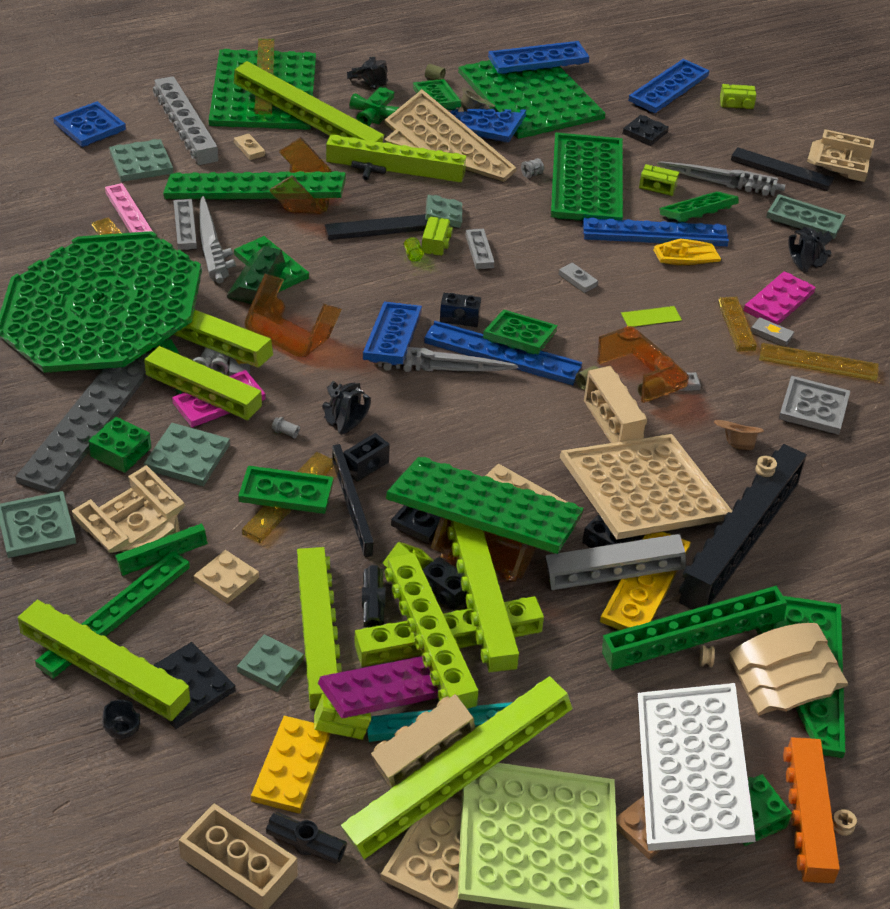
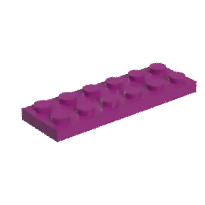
(378, 687)

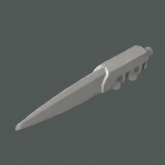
(731, 178)
(213, 252)
(432, 360)

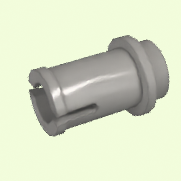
(285, 427)

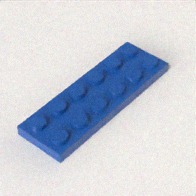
(538, 57)
(668, 85)
(392, 333)

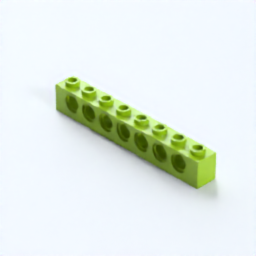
(430, 630)
(395, 642)

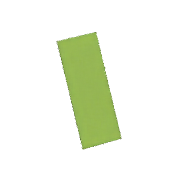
(651, 316)

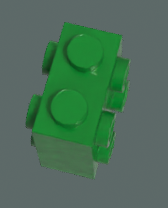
(120, 444)
(767, 807)

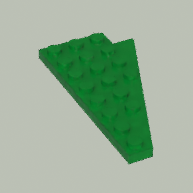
(823, 716)

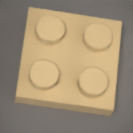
(226, 576)

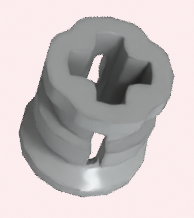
(532, 168)

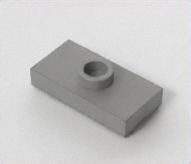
(578, 277)

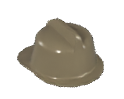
(472, 100)

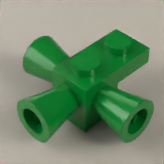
(374, 108)

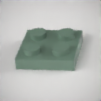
(444, 208)
(270, 663)

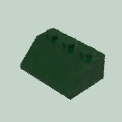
(263, 262)

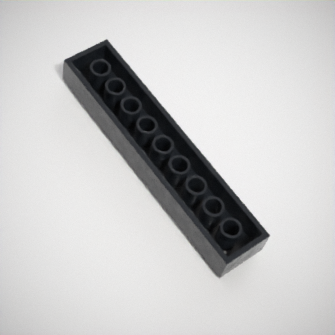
(740, 530)

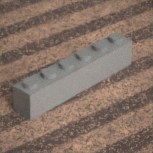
(616, 562)

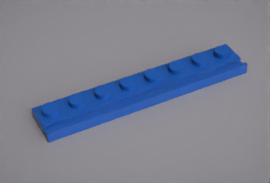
(652, 231)
(473, 344)

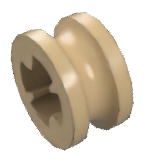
(766, 466)
(707, 655)
(851, 821)

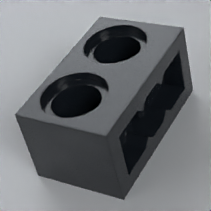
(598, 534)
(445, 583)

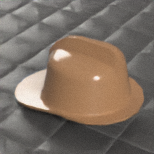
(740, 436)

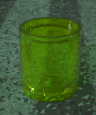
(413, 249)

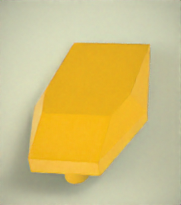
(686, 252)

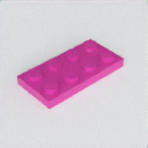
(779, 298)
(199, 412)

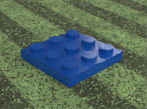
(89, 123)

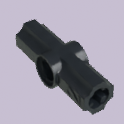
(373, 596)
(319, 843)

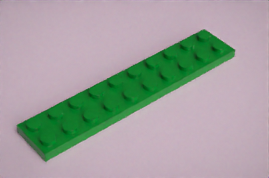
(250, 185)

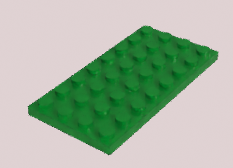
(587, 177)
(486, 504)

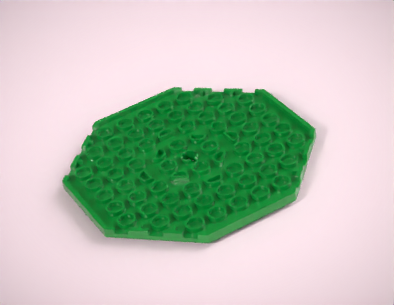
(55, 310)

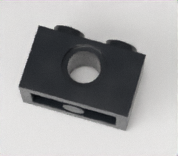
(460, 309)
(367, 456)

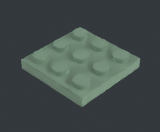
(141, 160)
(187, 454)
(36, 524)

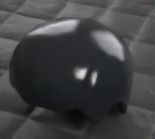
(120, 719)

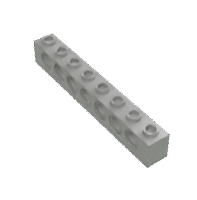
(185, 120)

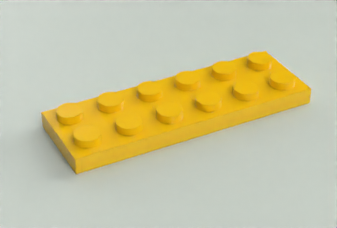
(639, 597)

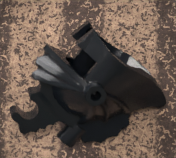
(372, 72)
(810, 248)
(346, 406)

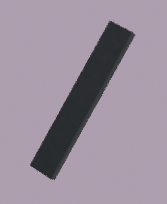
(782, 169)
(375, 227)
(352, 501)

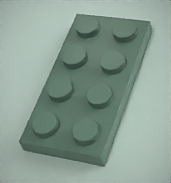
(801, 214)

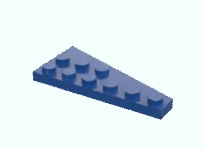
(491, 124)

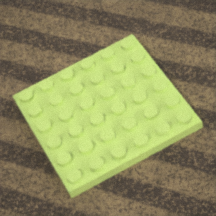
(539, 840)

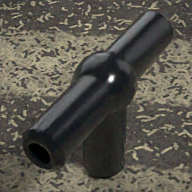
(368, 167)

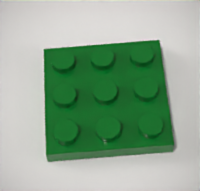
(520, 332)

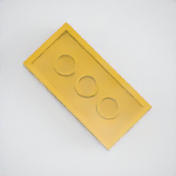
(290, 765)

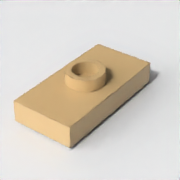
(249, 146)

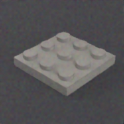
(814, 405)

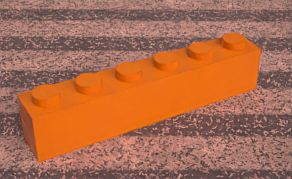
(811, 811)

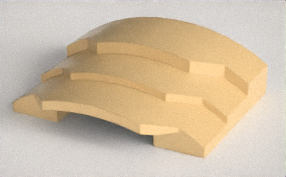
(842, 154)
(135, 516)
(787, 667)

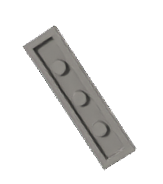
(185, 224)

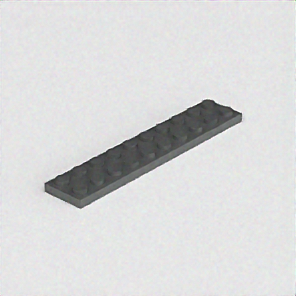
(70, 439)

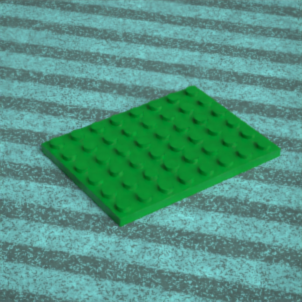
(546, 94)
(236, 106)

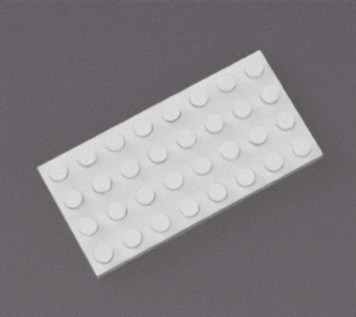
(694, 768)

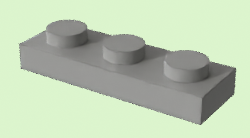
(479, 249)

